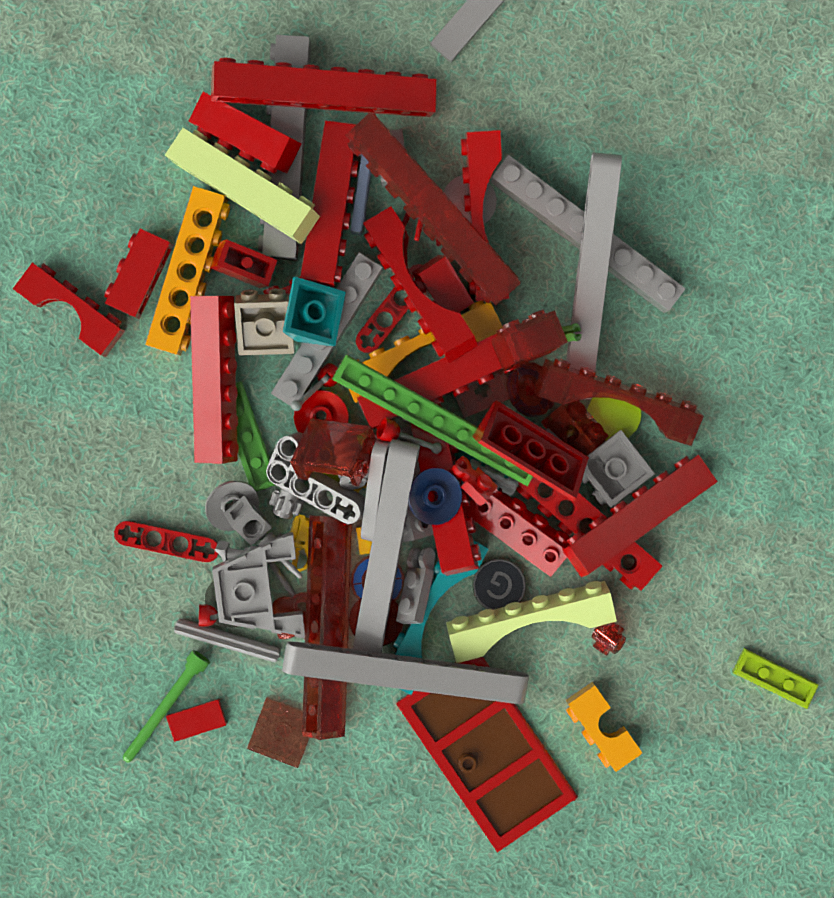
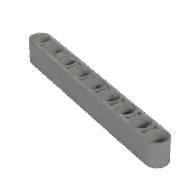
(594, 258)
(386, 546)
(405, 672)

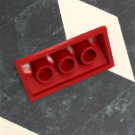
(532, 449)

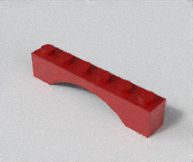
(482, 156)
(447, 327)

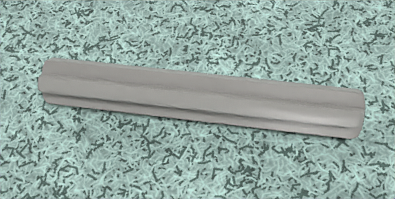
(227, 640)

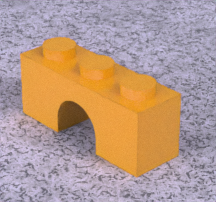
(616, 747)

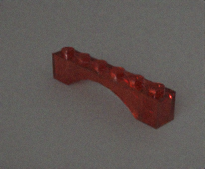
(567, 384)

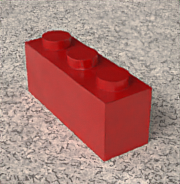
(138, 273)

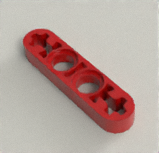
(389, 306)
(166, 545)

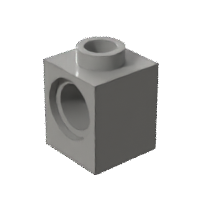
(243, 512)

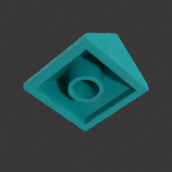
(313, 313)

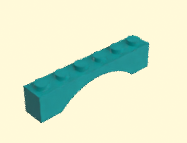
(410, 642)

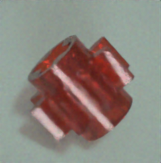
(609, 638)

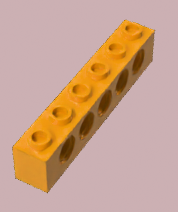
(200, 203)

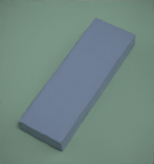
(361, 198)

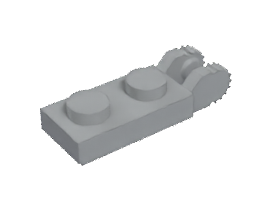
(416, 586)

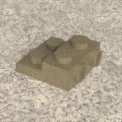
(261, 323)

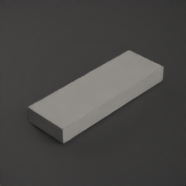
(464, 27)

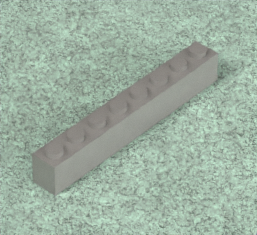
(292, 123)
(568, 222)

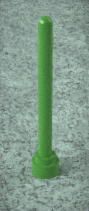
(195, 664)

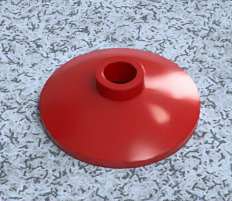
(321, 401)

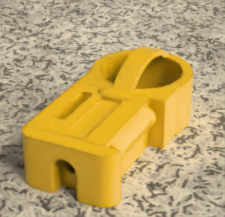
(300, 531)

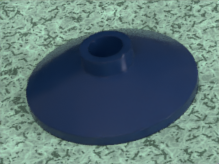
(447, 496)

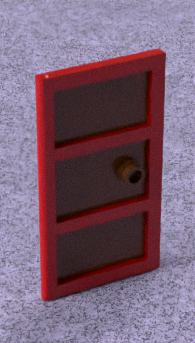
(490, 760)

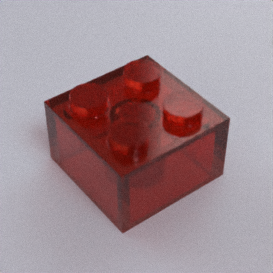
(529, 340)

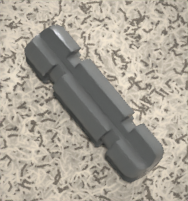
(508, 485)

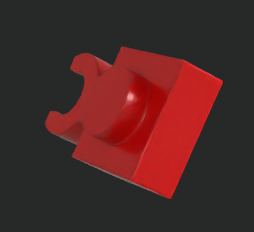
(476, 482)

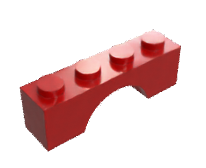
(41, 288)

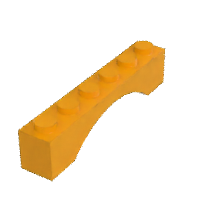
(480, 319)

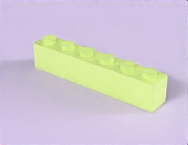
(242, 185)

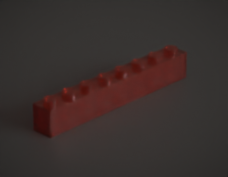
(433, 208)
(326, 621)

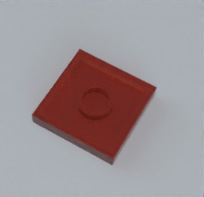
(279, 733)

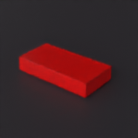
(196, 720)

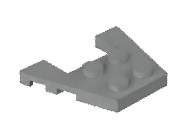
(245, 589)

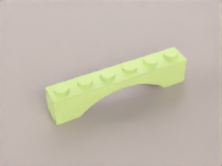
(477, 633)

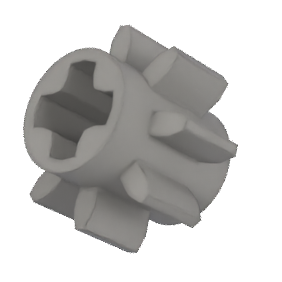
(285, 504)

